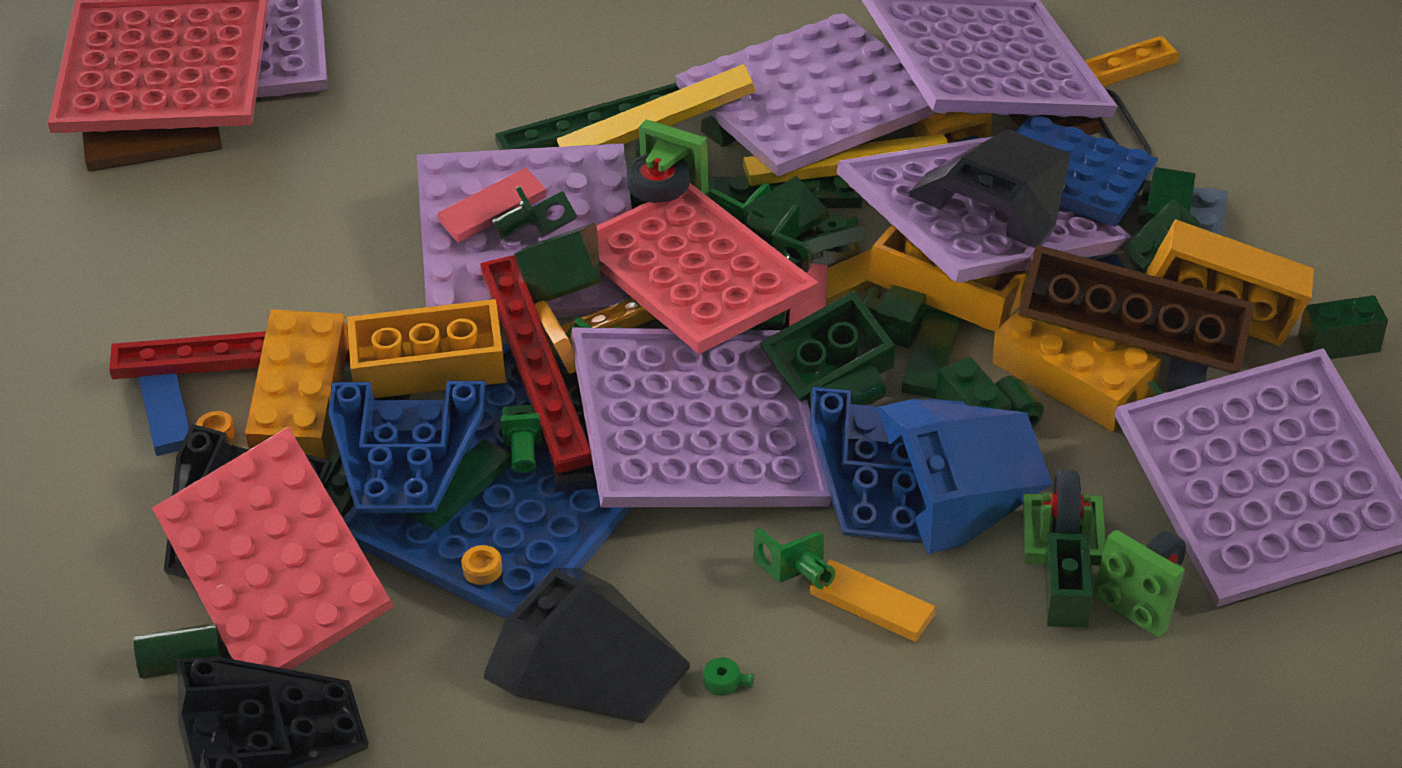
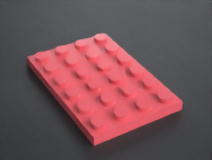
(699, 269)
(272, 556)

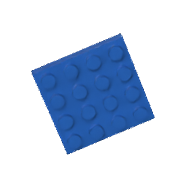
(1100, 174)

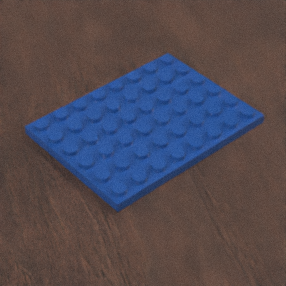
(514, 515)

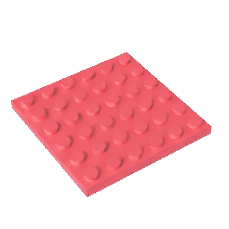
(159, 65)

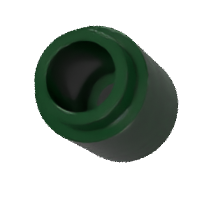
(1022, 398)

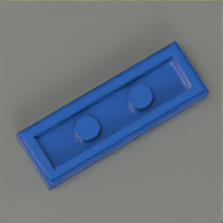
(164, 412)

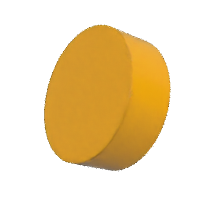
(218, 421)
(481, 564)

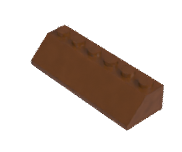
(1136, 309)

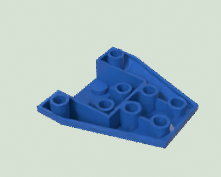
(403, 450)
(967, 465)
(866, 476)

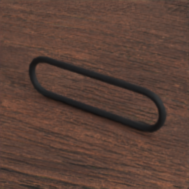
(1130, 120)

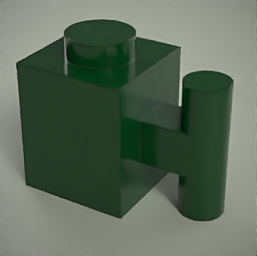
(898, 312)

